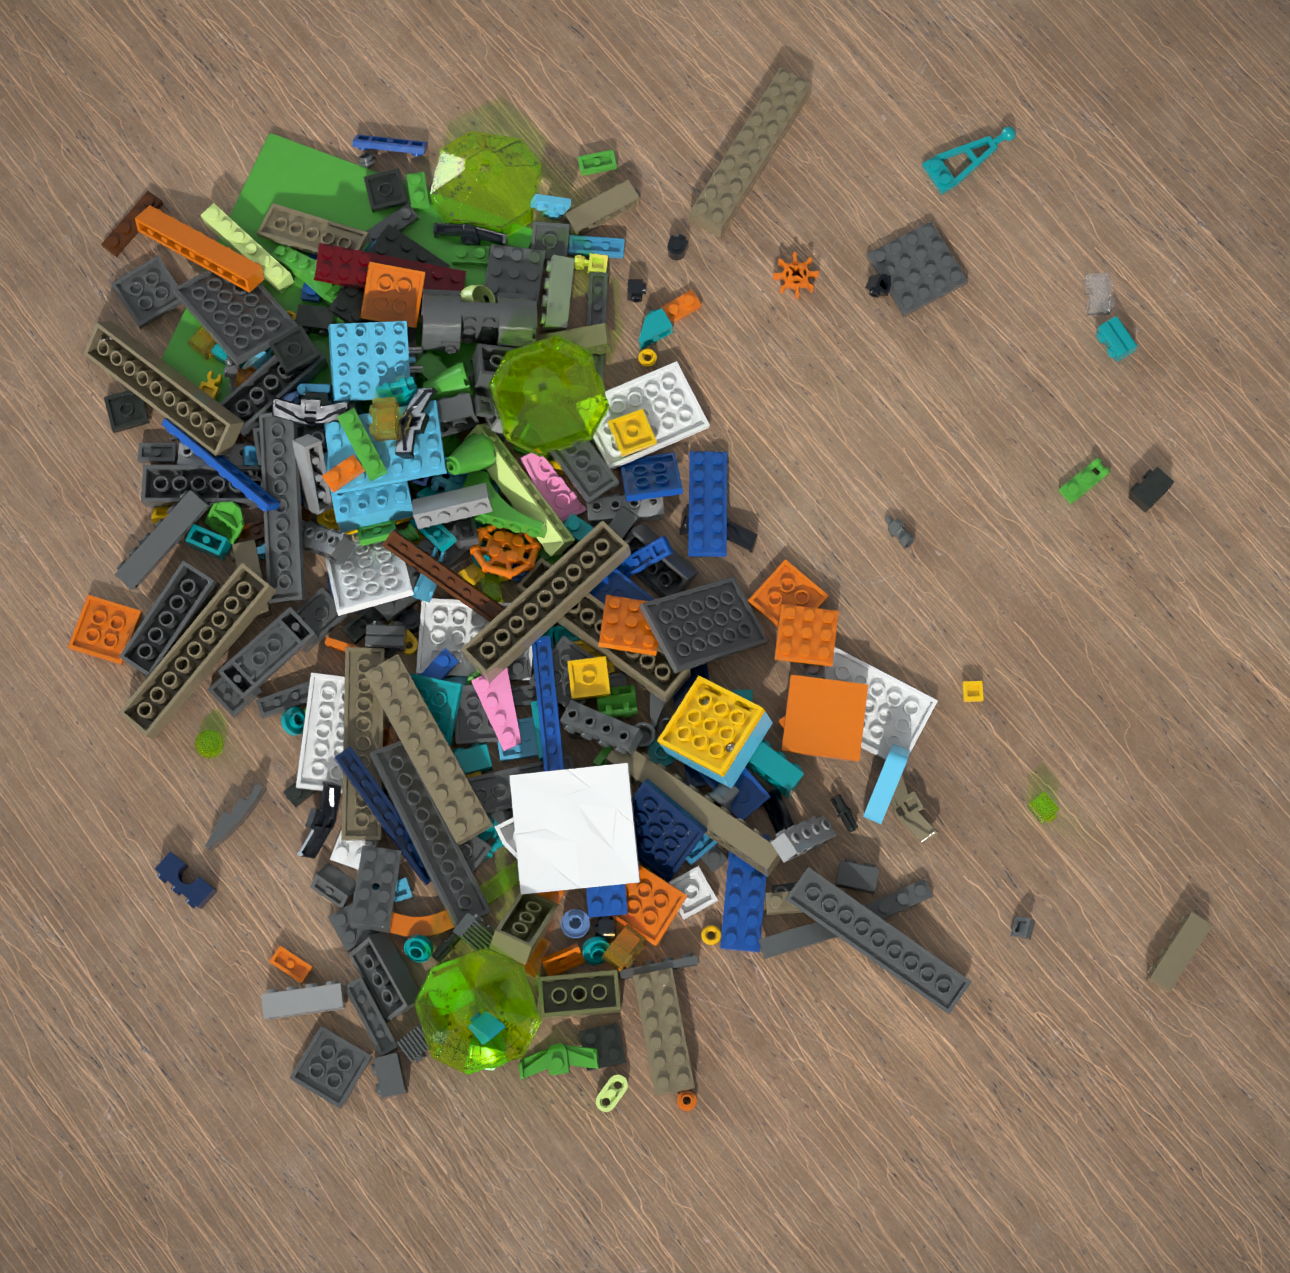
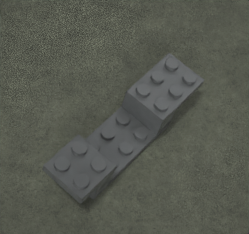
(273, 649)

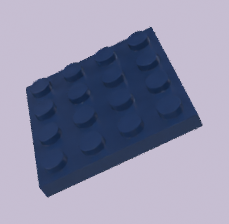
(663, 831)

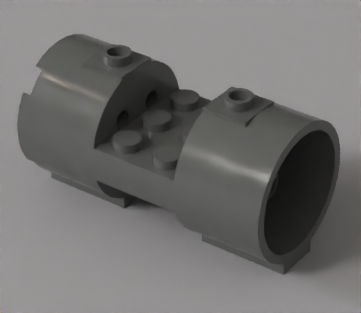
(449, 321)

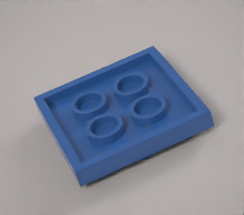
(651, 477)

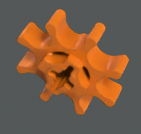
(795, 282)

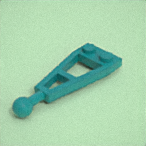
(941, 175)

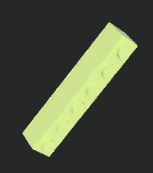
(244, 245)

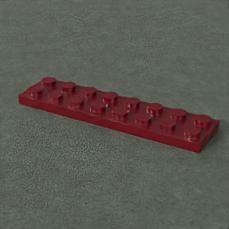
(350, 268)

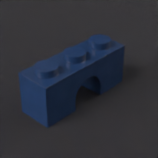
(172, 869)

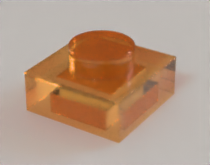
(243, 374)

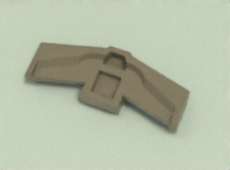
(908, 809)

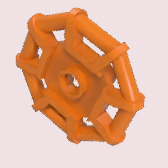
(505, 559)

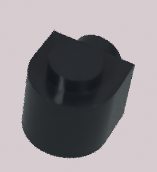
(677, 247)
(878, 285)
(635, 290)
(410, 619)
(606, 928)

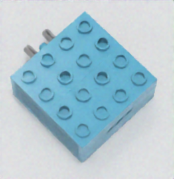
(367, 357)

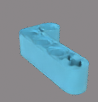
(886, 783)

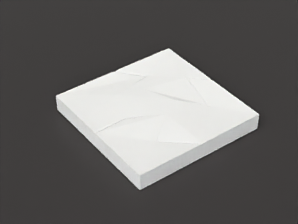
(574, 828)

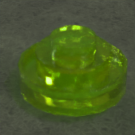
(209, 744)

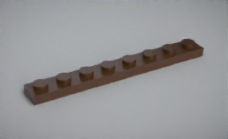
(442, 576)

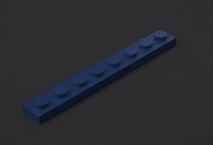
(381, 808)

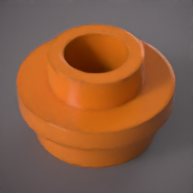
(684, 1107)

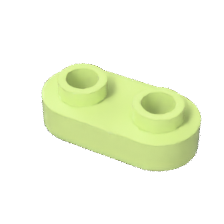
(611, 1093)

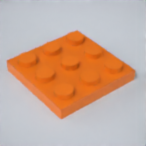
(392, 294)
(786, 587)
(626, 627)
(104, 629)
(806, 635)
(651, 905)

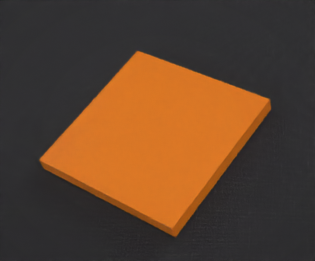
(824, 718)

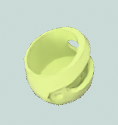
(476, 293)

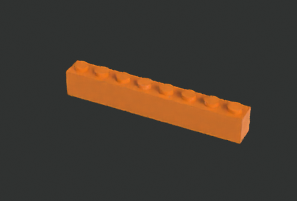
(199, 248)

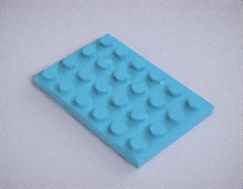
(428, 452)

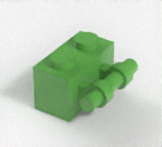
(620, 702)

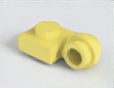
(596, 263)

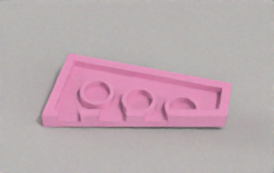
(552, 487)
(500, 708)

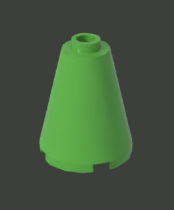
(451, 382)
(471, 455)

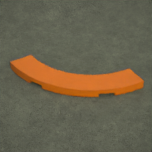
(423, 926)

